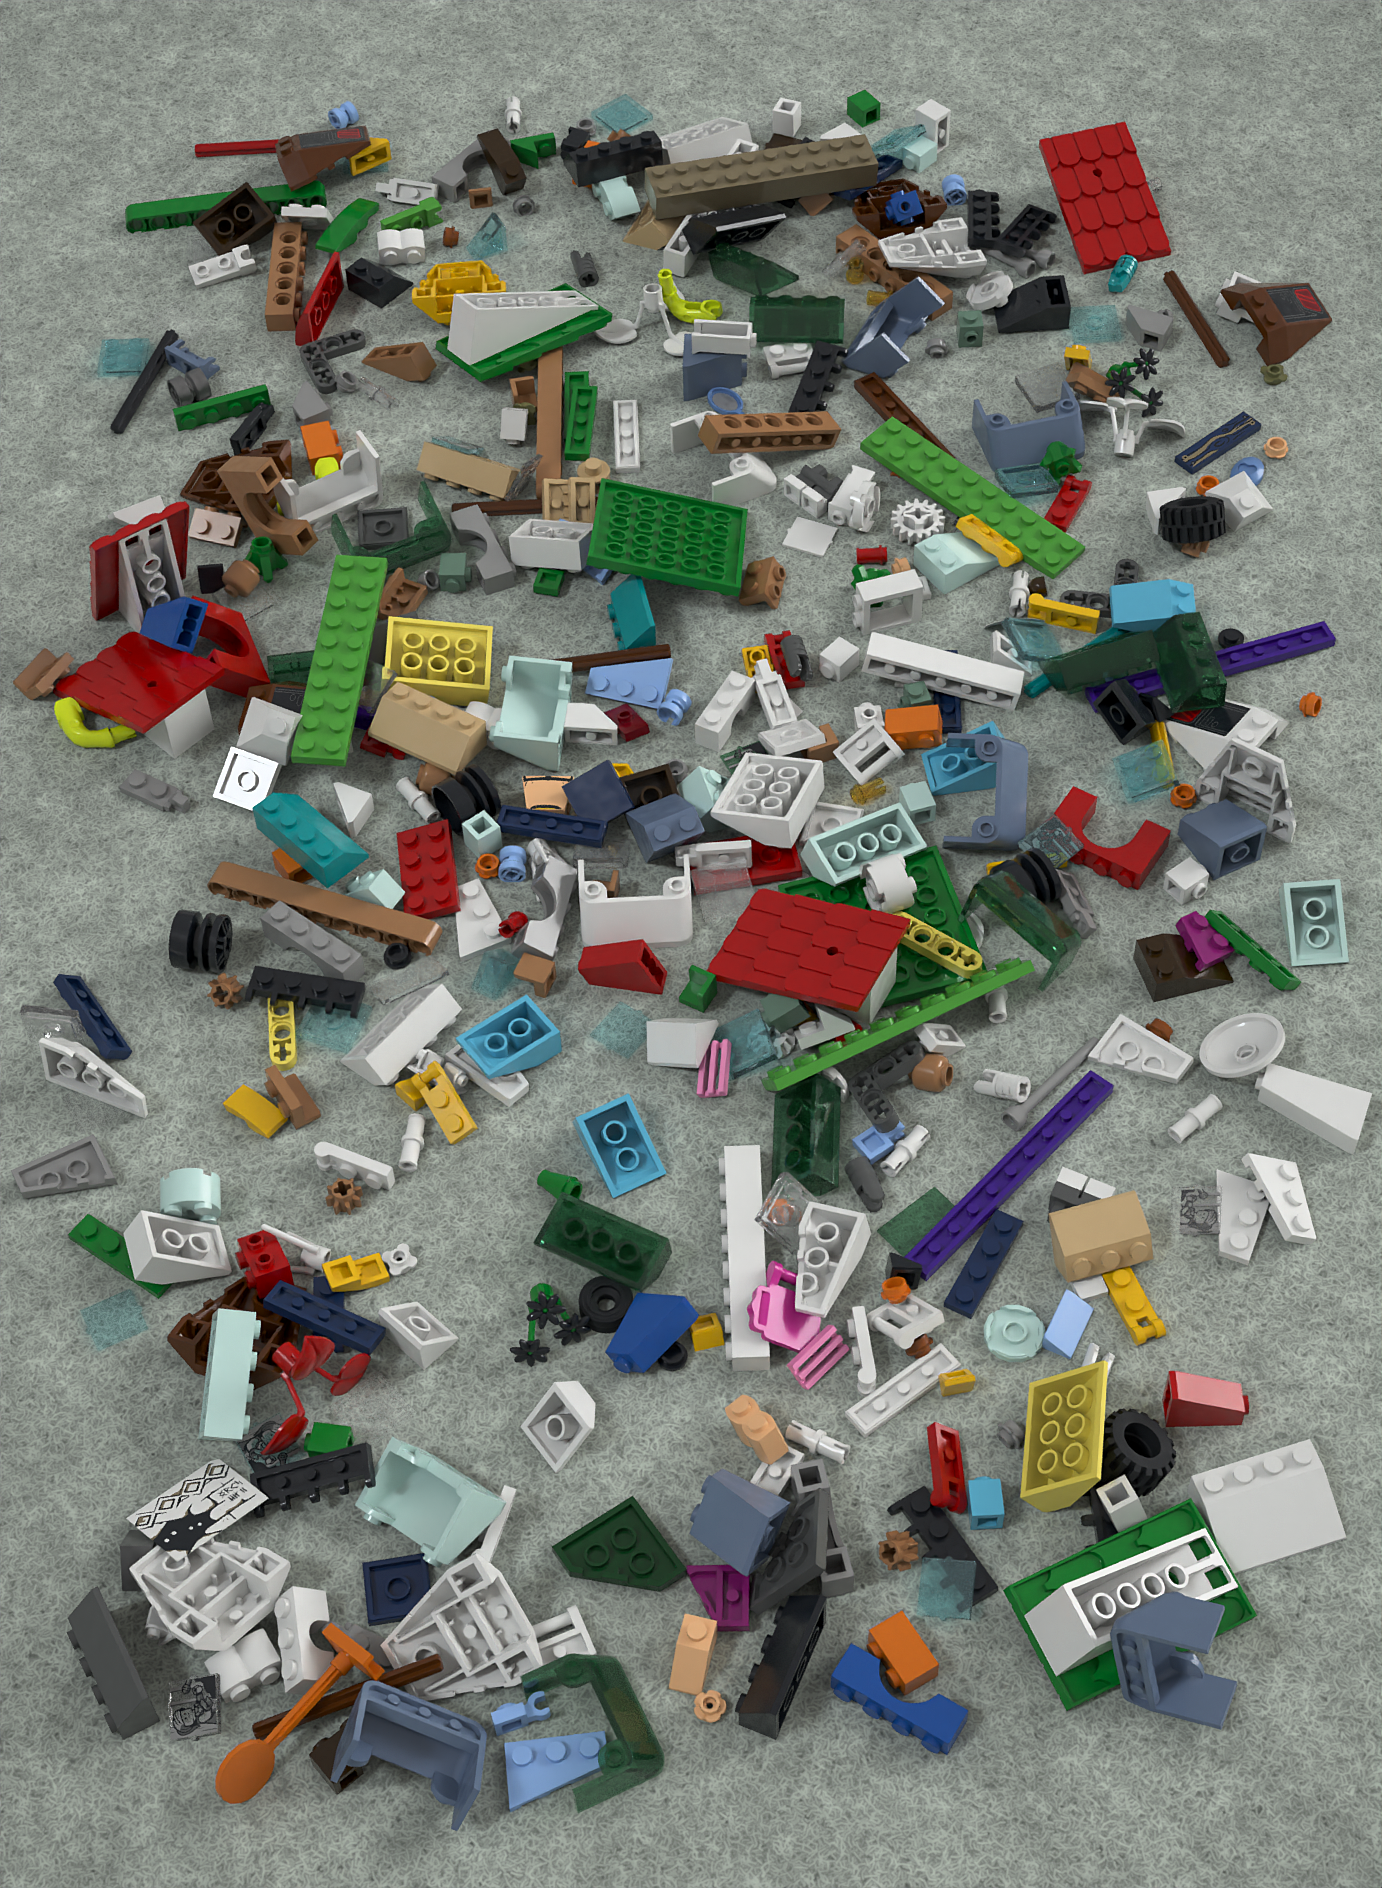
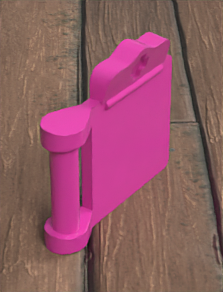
(774, 1312)

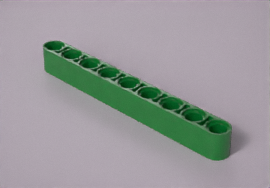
(185, 210)

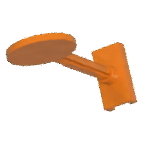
(252, 1762)

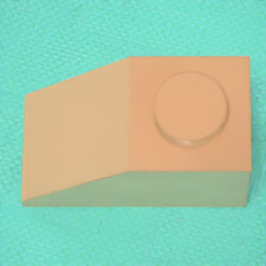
(693, 1654)

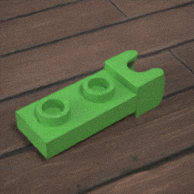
(416, 217)

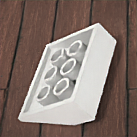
(703, 140)
(770, 797)
(1268, 1506)

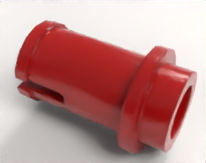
(872, 555)
(513, 924)

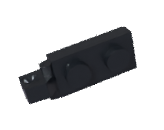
(251, 428)

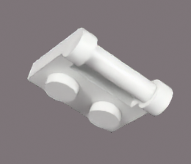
(787, 358)
(863, 746)
(912, 1313)
(569, 1642)

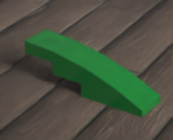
(346, 225)

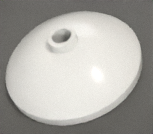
(1242, 1045)

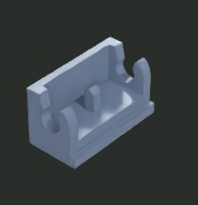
(186, 361)

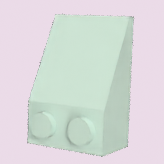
(951, 560)
(1314, 922)

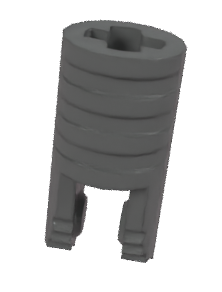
(584, 269)
(796, 657)
(865, 1183)

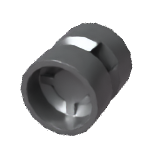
(189, 388)

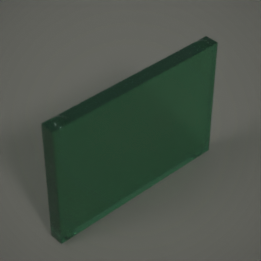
(915, 1221)

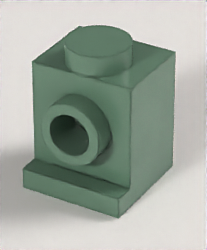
(915, 695)

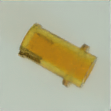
(855, 274)
(877, 297)
(866, 791)

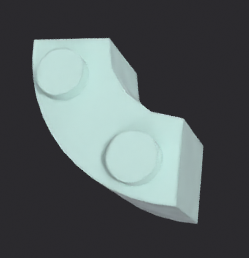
(616, 198)

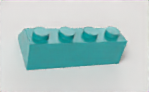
(308, 837)

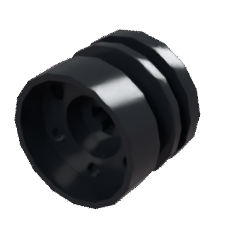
(465, 797)
(1035, 874)
(200, 941)

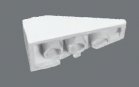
(827, 1255)

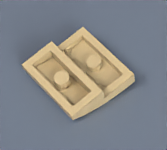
(569, 499)

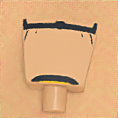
(546, 793)

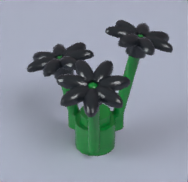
(1121, 376)
(545, 1306)

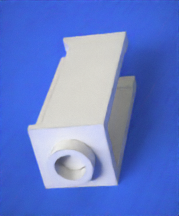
(723, 337)
(839, 508)

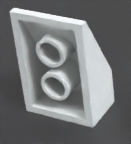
(174, 1249)

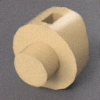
(595, 469)

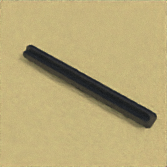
(143, 383)

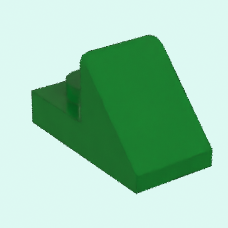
(531, 148)

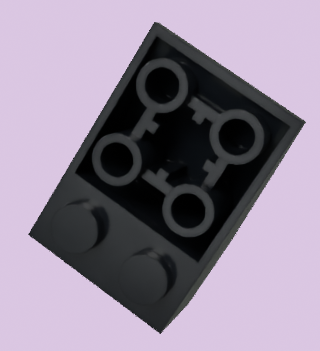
(1035, 306)

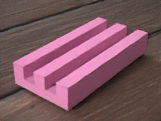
(711, 1059)
(813, 1370)

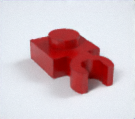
(380, 748)

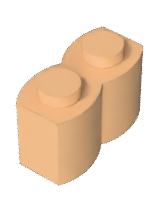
(756, 1429)

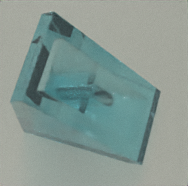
(489, 240)
(494, 973)

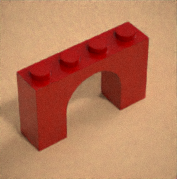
(242, 661)
(1127, 863)

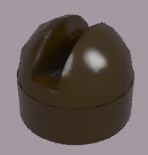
(1038, 586)

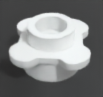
(399, 1267)

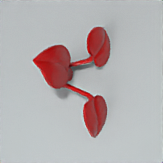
(301, 1364)

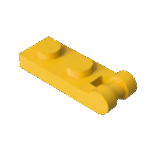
(1077, 354)
(990, 540)
(1063, 614)
(444, 1103)
(1133, 1305)

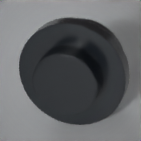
(1230, 637)
(397, 956)
(674, 1357)

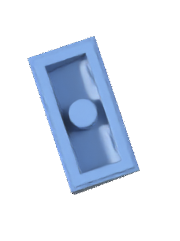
(1067, 1325)

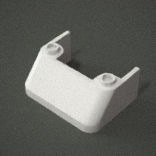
(749, 471)
(343, 492)
(656, 919)

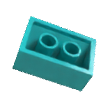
(632, 615)

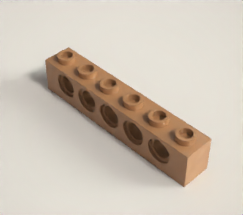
(285, 276)
(890, 278)
(769, 432)

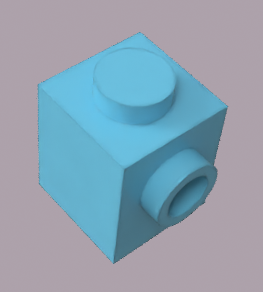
(985, 1503)

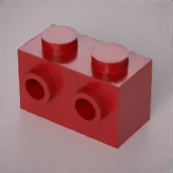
(263, 1262)

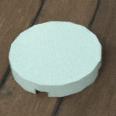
(1008, 1341)

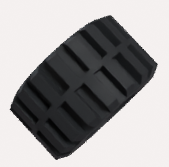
(1192, 519)
(1136, 1448)

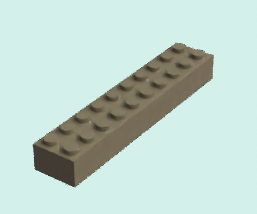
(760, 176)

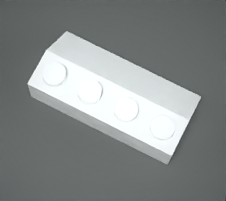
(402, 1035)

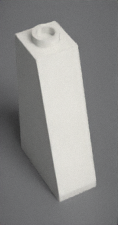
(1316, 1104)

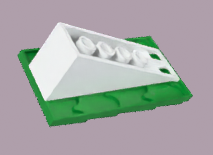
(510, 328)
(1077, 1600)

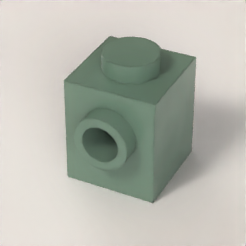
(969, 328)
(454, 572)
(783, 1012)

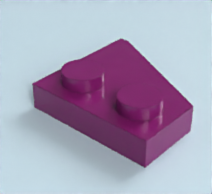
(1203, 940)
(723, 1595)

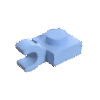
(876, 1144)
(516, 1716)

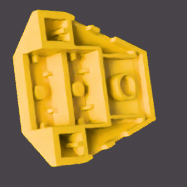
(438, 290)

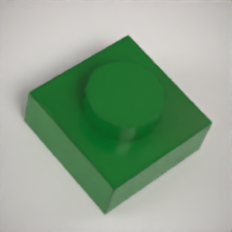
(548, 582)

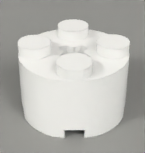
(887, 884)

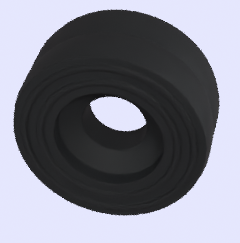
(604, 1288)

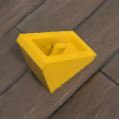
(370, 157)

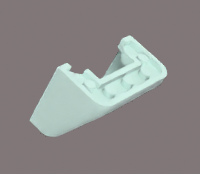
(534, 710)
(428, 1501)

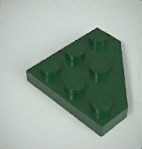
(621, 1550)

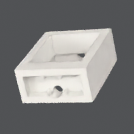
(886, 588)

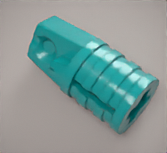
(1122, 273)

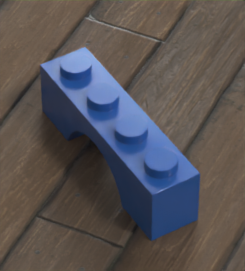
(933, 1721)

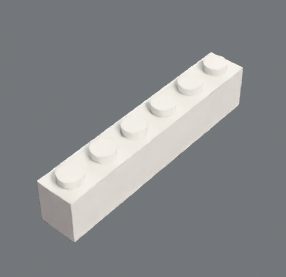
(943, 671)

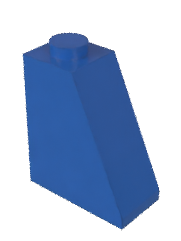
(175, 623)
(649, 1330)

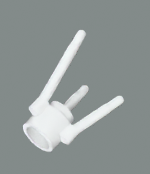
(539, 851)
(312, 1254)

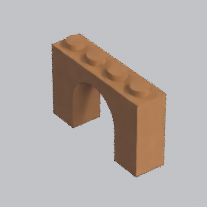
(246, 480)

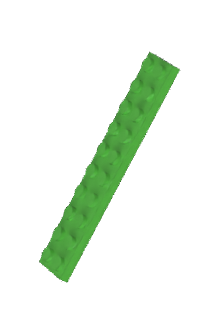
(968, 493)
(339, 661)
(905, 1019)

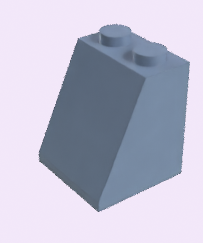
(710, 370)
(664, 826)
(1223, 837)
(738, 1520)

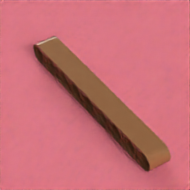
(549, 416)
(326, 907)

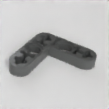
(322, 354)
(1103, 598)
(910, 1055)

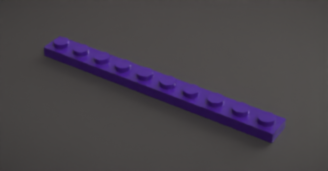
(1239, 657)
(1009, 1173)

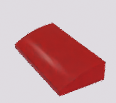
(320, 303)

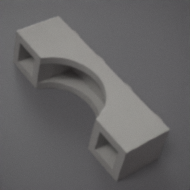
(453, 176)
(473, 529)
(553, 885)
(330, 954)
(838, 1575)

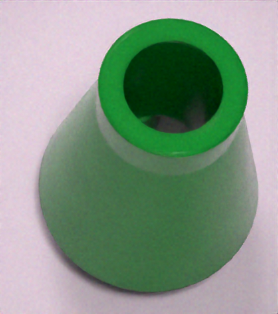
(557, 1183)

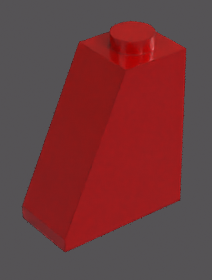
(623, 966)
(1202, 1401)

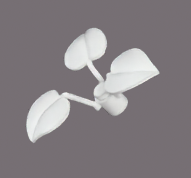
(623, 330)
(1125, 439)

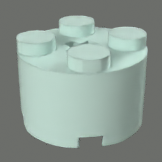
(191, 1195)

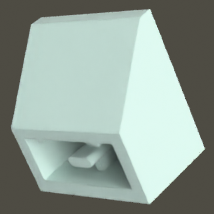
(702, 791)

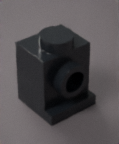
(575, 140)

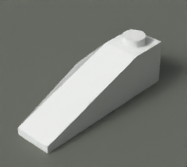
(84, 1072)

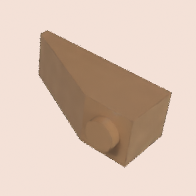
(403, 361)

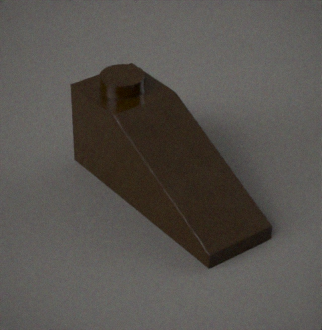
(502, 161)

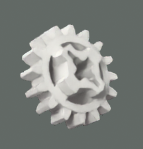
(917, 521)

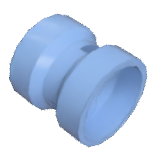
(344, 115)
(954, 190)
(675, 705)
(512, 864)

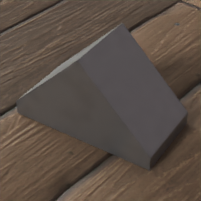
(132, 1549)

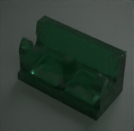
(290, 666)

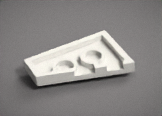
(505, 1088)
(1286, 1195)
(1241, 1216)

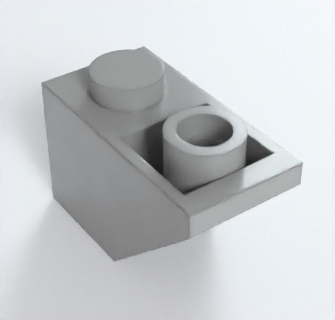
(1149, 327)
(309, 406)

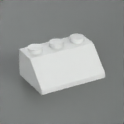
(551, 545)

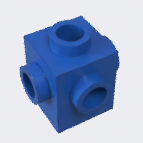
(910, 204)

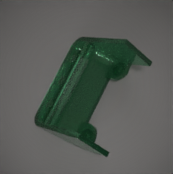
(429, 538)
(1027, 918)
(635, 1752)

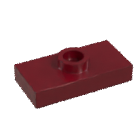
(629, 723)

